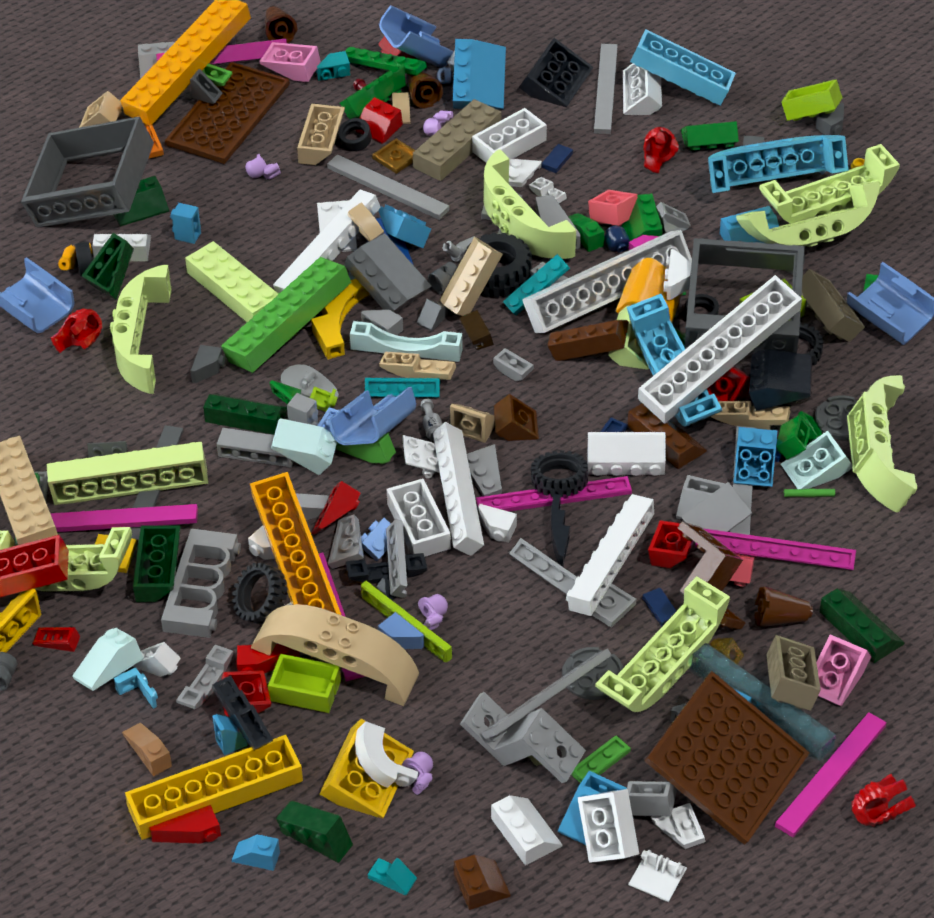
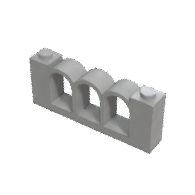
(199, 620)

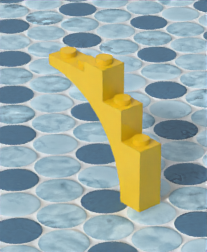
(328, 327)

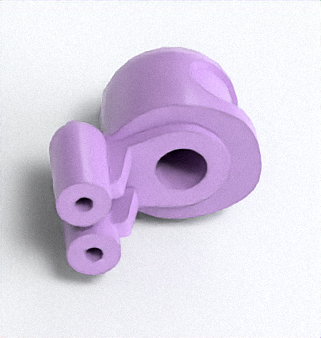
(432, 125)
(258, 168)
(433, 609)
(423, 764)

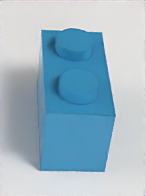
(186, 223)

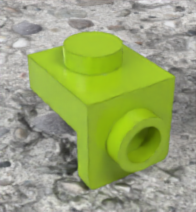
(324, 398)

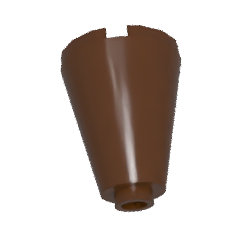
(279, 25)
(424, 89)
(780, 608)

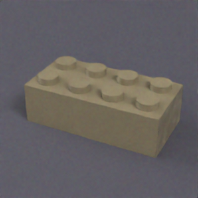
(830, 307)
(793, 673)

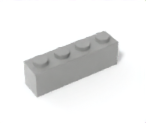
(250, 447)

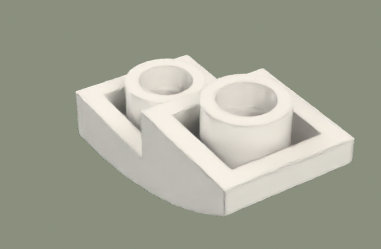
(545, 187)

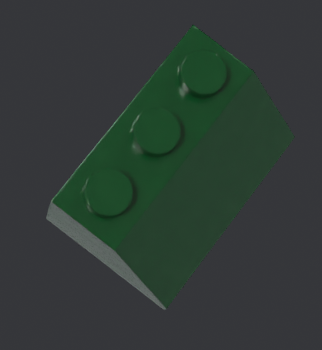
(148, 202)

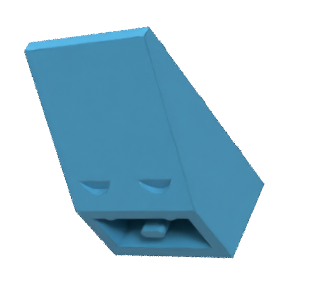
(404, 226)
(755, 457)
(591, 784)

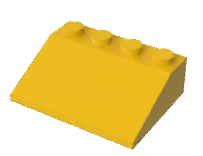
(352, 787)

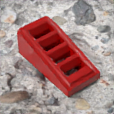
(68, 642)

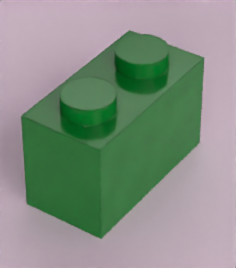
(793, 437)

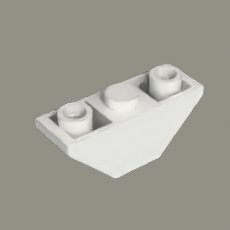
(677, 275)

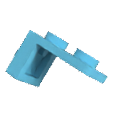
(133, 679)

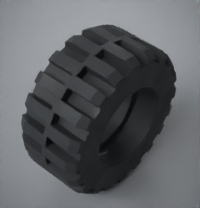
(518, 260)

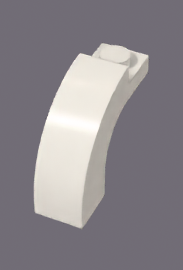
(376, 762)

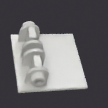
(421, 455)
(657, 875)

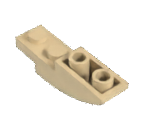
(411, 366)
(744, 414)

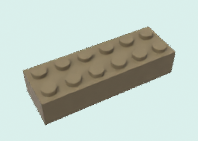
(454, 140)

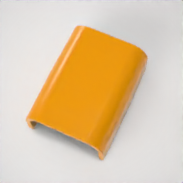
(645, 282)

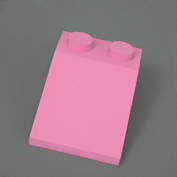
(292, 60)
(840, 669)

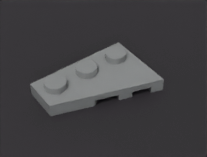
(485, 470)
(346, 542)

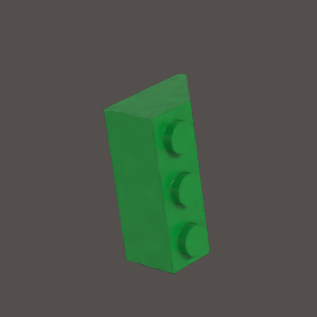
(710, 135)
(643, 219)

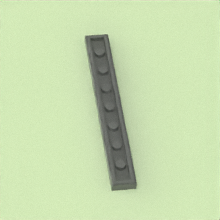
(170, 436)

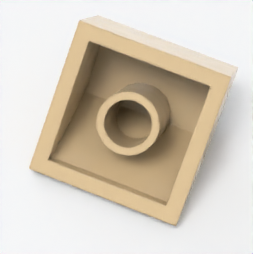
(103, 110)
(472, 422)

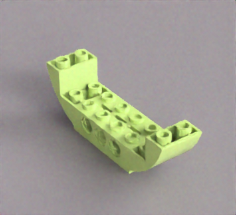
(872, 448)

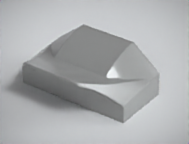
(672, 218)
(512, 365)

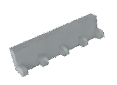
(396, 559)
(543, 566)

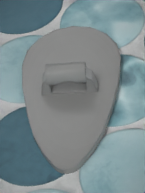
(306, 379)

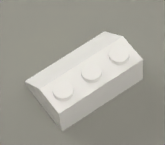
(139, 242)
(608, 826)
(524, 828)

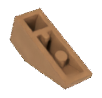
(148, 748)

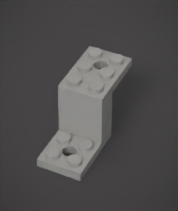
(532, 735)

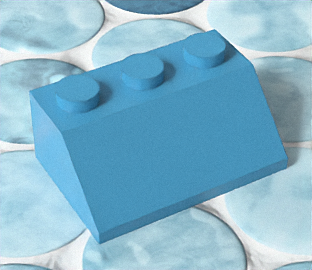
(732, 230)

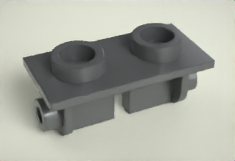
(106, 448)

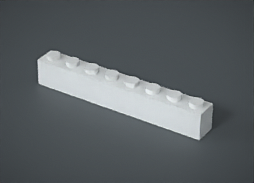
(330, 240)
(458, 489)
(610, 555)

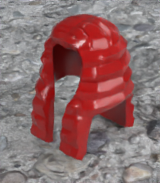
(659, 147)
(79, 330)
(872, 801)

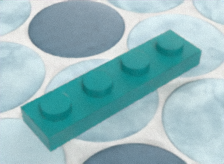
(539, 281)
(385, 386)

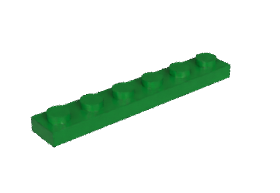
(384, 61)

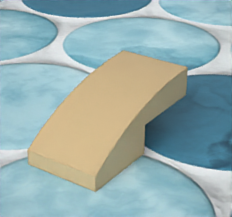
(401, 101)
(366, 222)

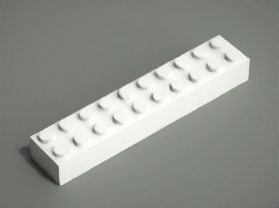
(597, 284)
(719, 349)

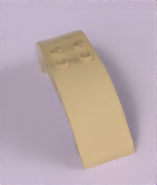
(342, 644)

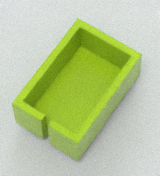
(812, 100)
(304, 683)

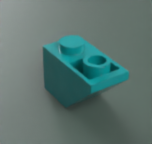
(334, 66)

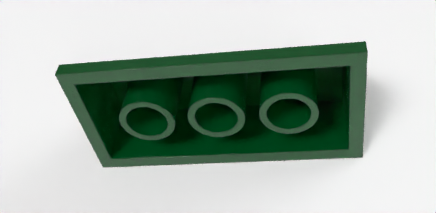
(243, 413)
(156, 562)
(859, 624)

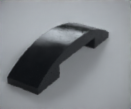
(373, 573)

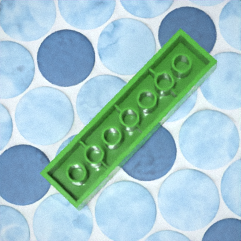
(286, 314)

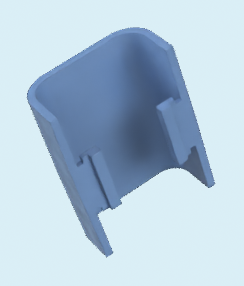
(413, 37)
(37, 299)
(894, 305)
(363, 424)

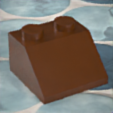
(515, 420)
(480, 881)

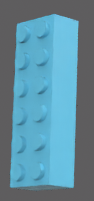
(683, 67)

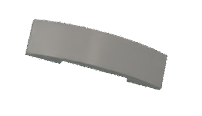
(212, 672)

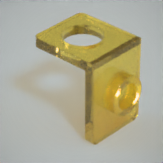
(724, 646)

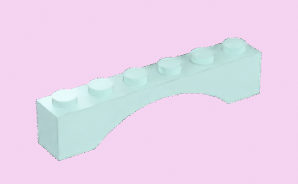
(373, 339)

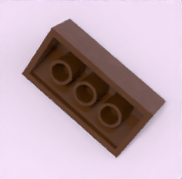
(588, 340)
(679, 446)

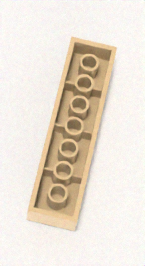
(22, 494)

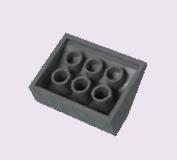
(386, 274)

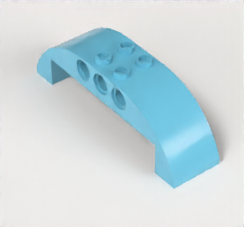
(777, 160)
(660, 346)

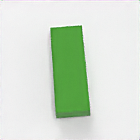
(602, 758)

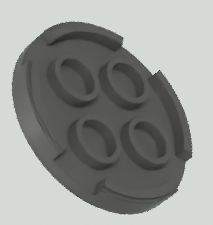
(832, 416)
(586, 685)

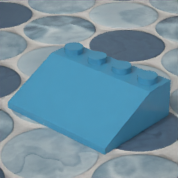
(478, 73)

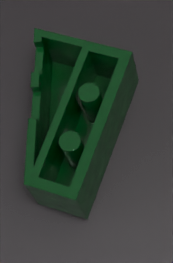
(110, 266)
(315, 829)

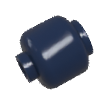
(616, 238)

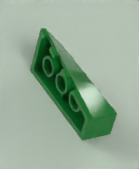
(379, 88)

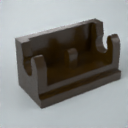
(476, 330)

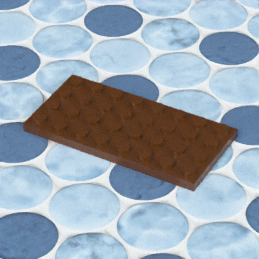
(221, 127)

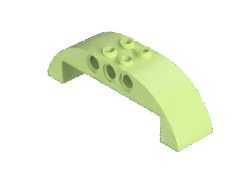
(831, 192)
(518, 219)
(815, 229)
(128, 325)
(87, 564)
(669, 650)

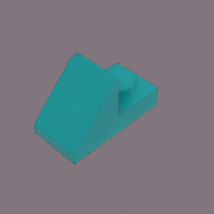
(394, 876)

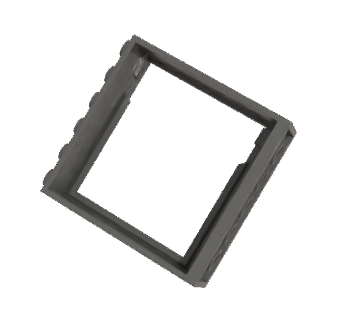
(56, 207)
(753, 256)

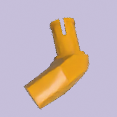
(69, 258)

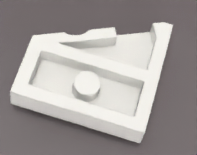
(521, 171)
(681, 826)

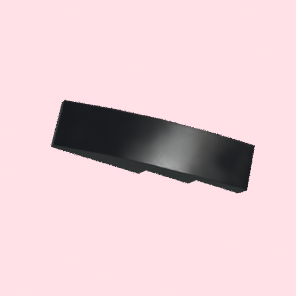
(559, 531)
(242, 713)

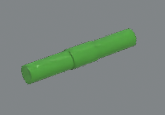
(809, 492)

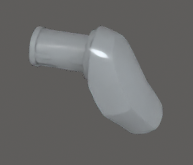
(457, 251)

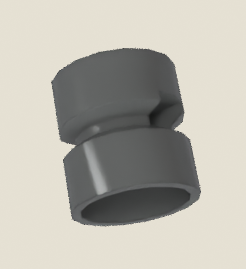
(441, 277)
(7, 668)

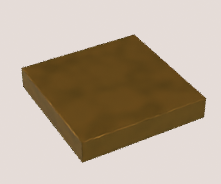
(395, 156)

